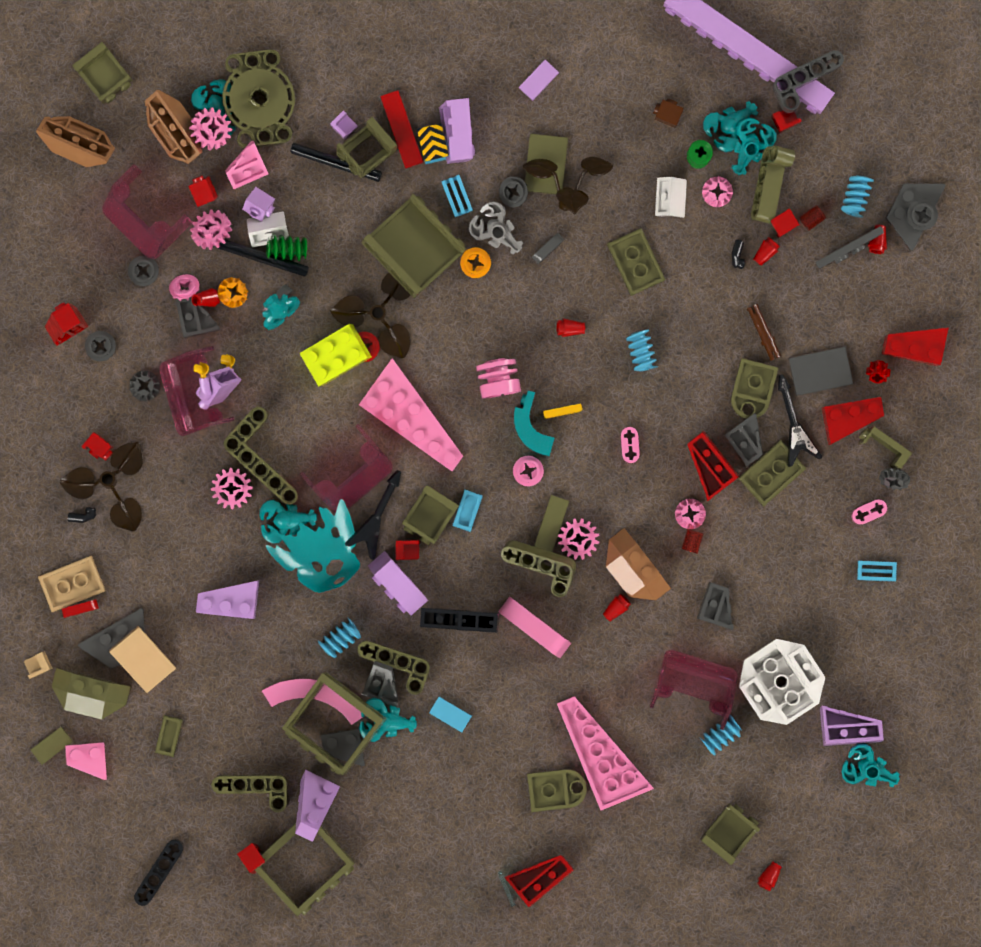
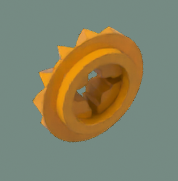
(470, 255)
(225, 295)

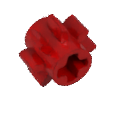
(878, 371)

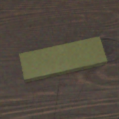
(551, 523)

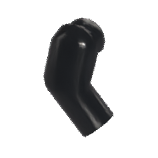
(736, 253)
(80, 517)

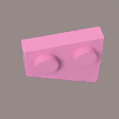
(246, 167)
(87, 758)

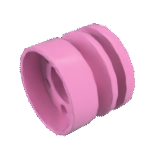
(498, 378)

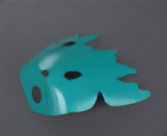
(322, 548)

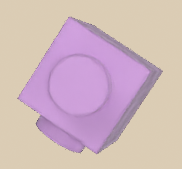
(259, 204)

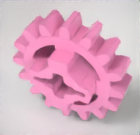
(208, 136)
(211, 229)
(231, 497)
(576, 529)

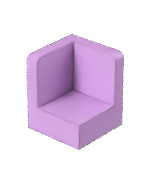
(343, 125)

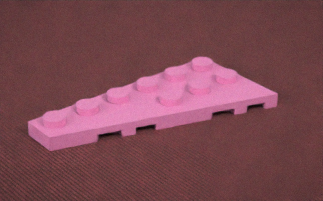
(403, 410)
(605, 765)

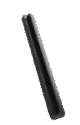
(330, 160)
(260, 256)

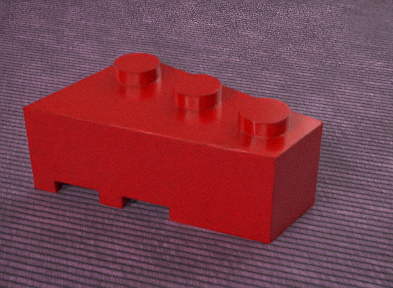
(65, 323)
(917, 346)
(849, 417)
(711, 465)
(539, 879)

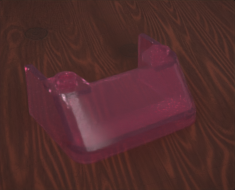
(151, 240)
(181, 388)
(359, 483)
(697, 679)

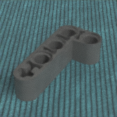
(809, 76)

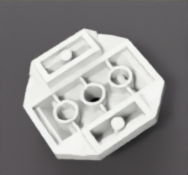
(802, 683)

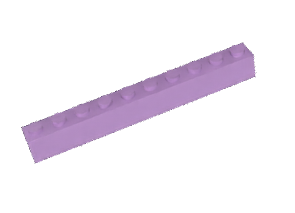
(747, 48)

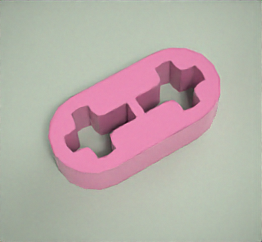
(635, 445)
(867, 507)

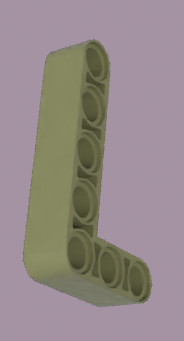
(256, 459)

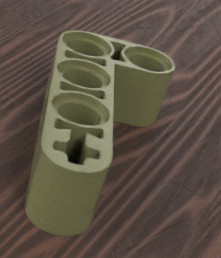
(769, 182)
(538, 564)
(392, 661)
(250, 787)

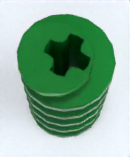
(706, 152)
(286, 247)

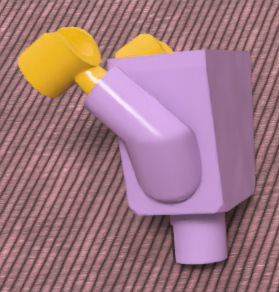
(217, 384)

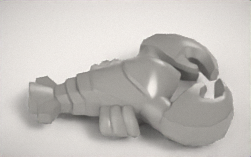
(495, 228)

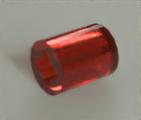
(812, 217)
(692, 541)

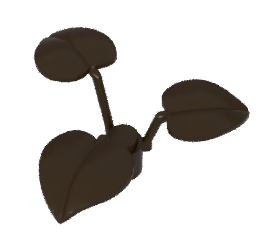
(569, 199)
(350, 311)
(80, 485)

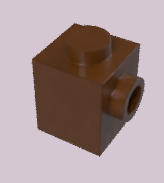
(668, 112)

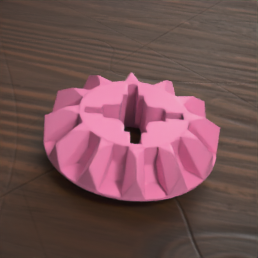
(710, 198)
(184, 281)
(519, 467)
(682, 508)

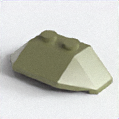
(89, 694)

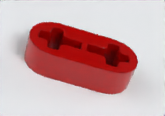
(80, 608)

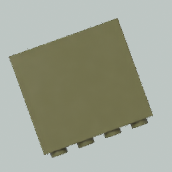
(414, 246)

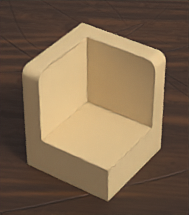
(38, 664)

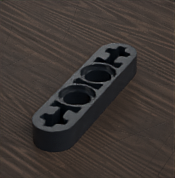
(160, 873)

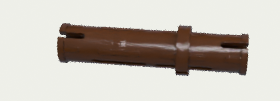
(764, 332)

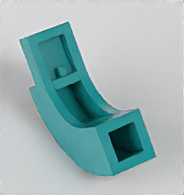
(529, 436)

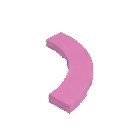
(300, 687)

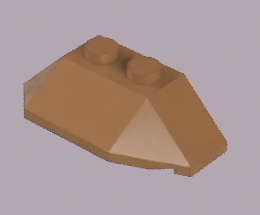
(171, 126)
(76, 140)
(633, 568)

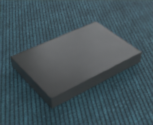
(820, 371)

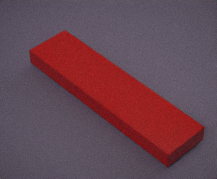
(401, 129)

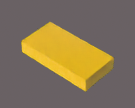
(562, 411)

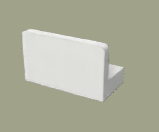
(670, 197)
(272, 225)

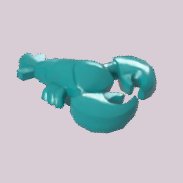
(214, 101)
(728, 125)
(750, 144)
(278, 310)
(284, 520)
(392, 724)
(868, 768)

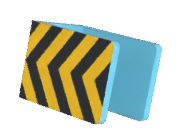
(433, 143)

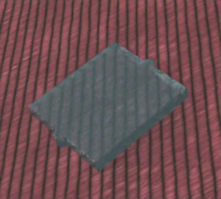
(506, 888)

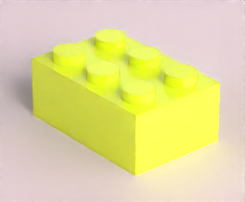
(335, 355)

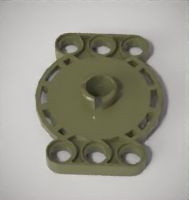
(246, 110)

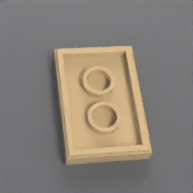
(71, 583)
(142, 659)

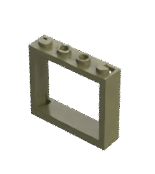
(309, 745)
(318, 894)

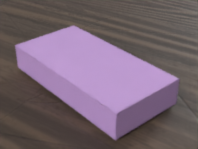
(538, 80)

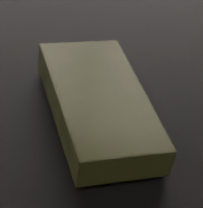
(168, 736)
(51, 745)

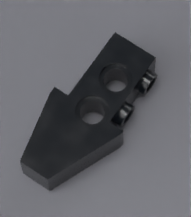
(459, 619)

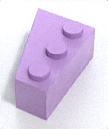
(457, 130)
(397, 584)
(230, 601)
(847, 728)
(314, 802)

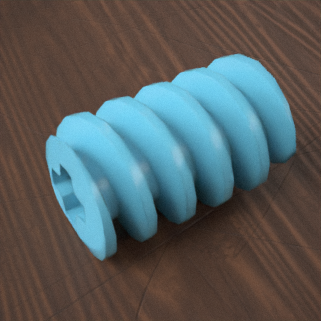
(856, 195)
(641, 351)
(340, 639)
(720, 736)

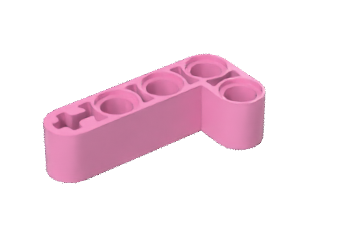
(534, 627)

